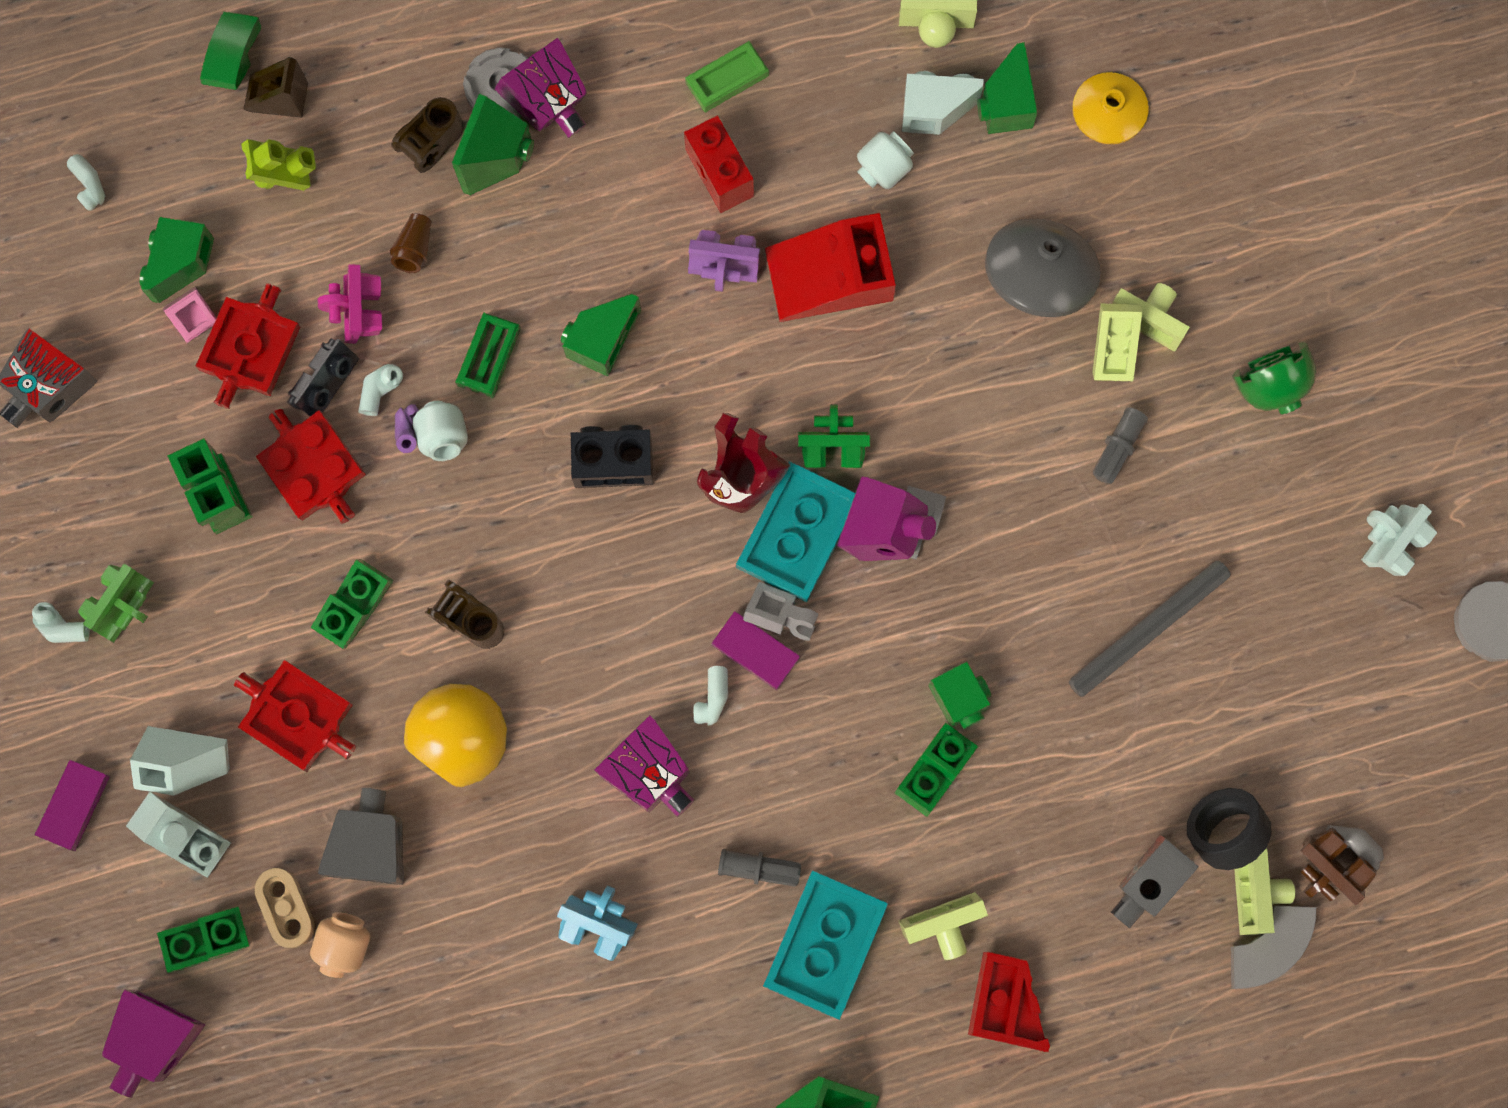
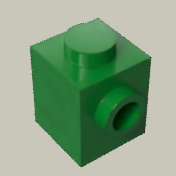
(961, 696)

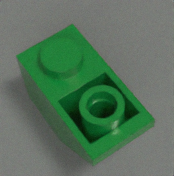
(176, 257)

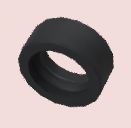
(1241, 849)

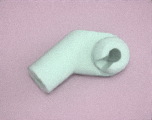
(89, 178)
(376, 385)
(55, 628)
(717, 697)

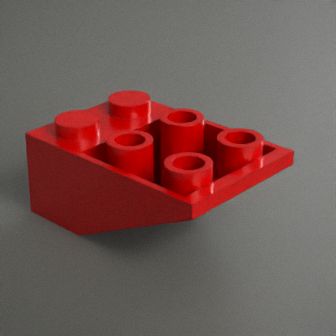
(832, 269)

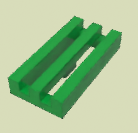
(477, 384)

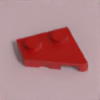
(1006, 1005)

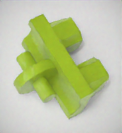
(274, 164)

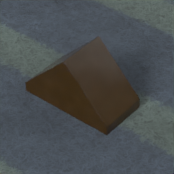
(277, 90)

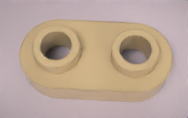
(283, 910)

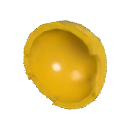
(457, 733)

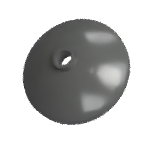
(1042, 267)

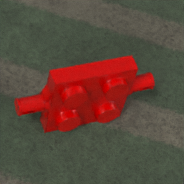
(248, 346)
(311, 465)
(295, 716)

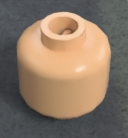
(340, 944)

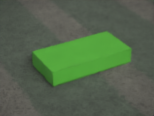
(727, 76)

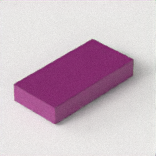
(755, 651)
(72, 805)

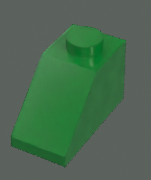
(1009, 95)
(600, 333)

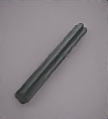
(1149, 628)

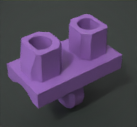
(723, 261)

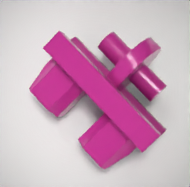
(356, 287)

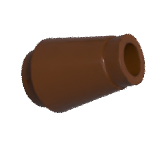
(412, 244)

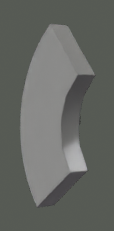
(1275, 952)

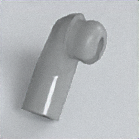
(1361, 844)

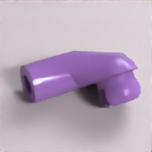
(404, 431)

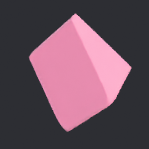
(190, 314)

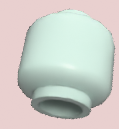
(885, 160)
(440, 430)

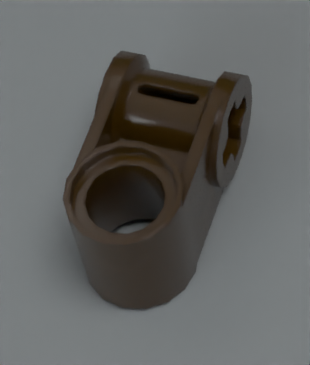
(426, 141)
(461, 612)

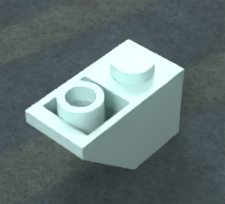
(937, 101)
(177, 760)
(177, 834)

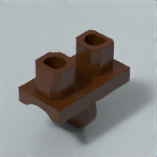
(1322, 854)

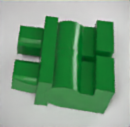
(211, 486)

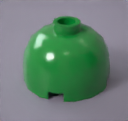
(1278, 379)

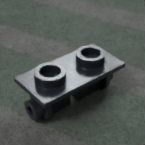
(331, 368)

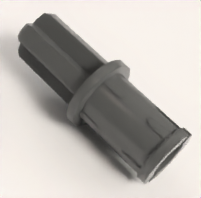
(1119, 445)
(759, 868)

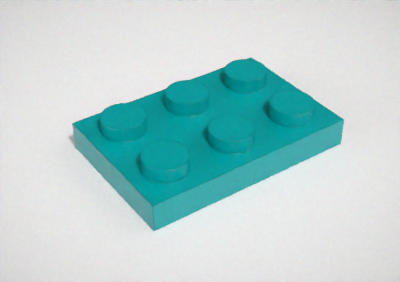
(797, 532)
(825, 945)

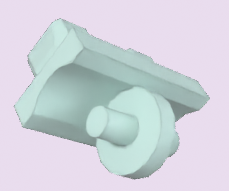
(1393, 533)

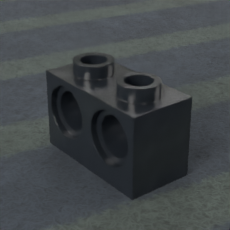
(611, 468)

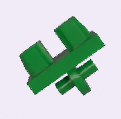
(851, 443)

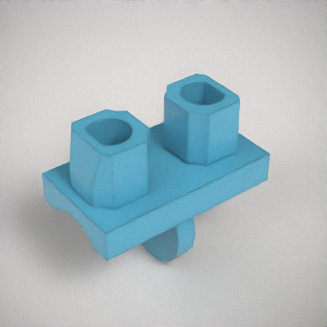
(597, 915)

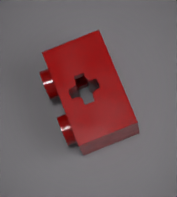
(719, 164)

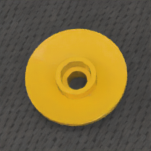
(1109, 123)

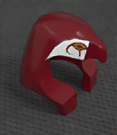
(743, 468)

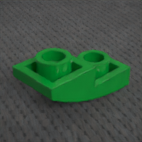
(228, 50)
(352, 604)
(936, 769)
(203, 940)

